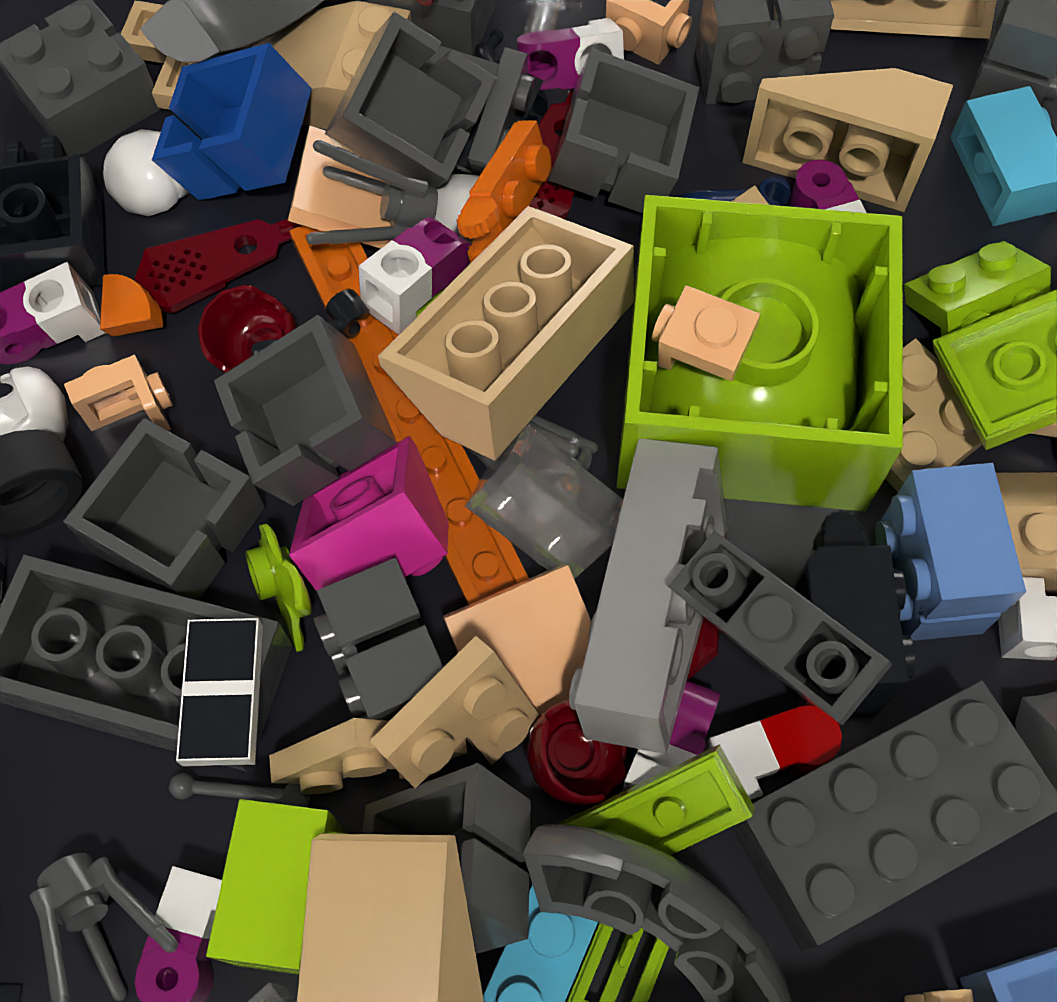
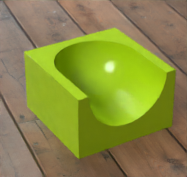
(823, 378)

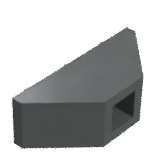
(780, 628)

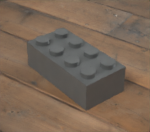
(110, 652)
(894, 815)

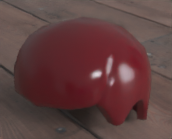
(239, 320)
(570, 765)

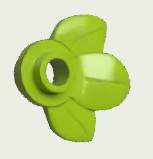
(278, 577)

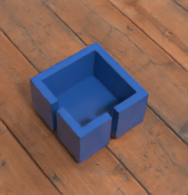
(248, 119)

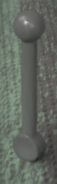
(184, 785)

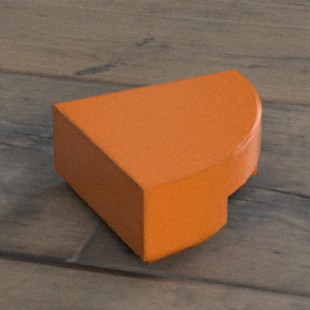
(127, 307)

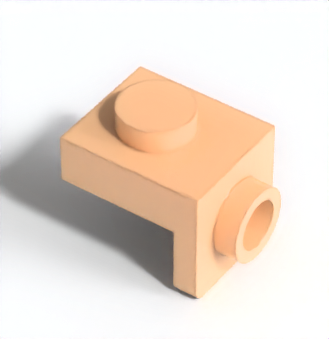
(649, 27)
(704, 333)
(119, 391)

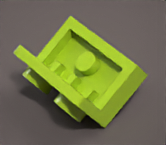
(978, 286)

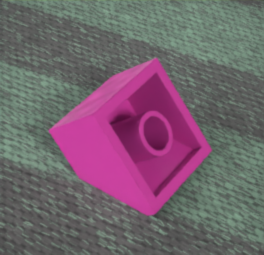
(371, 517)

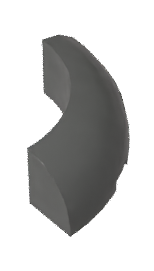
(219, 27)
(640, 887)

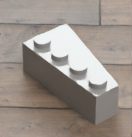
(642, 628)

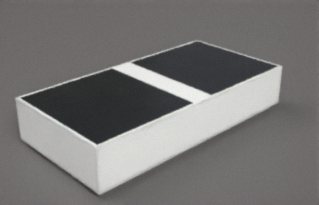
(220, 692)

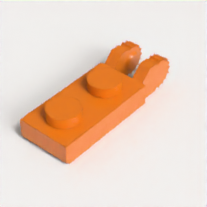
(505, 186)

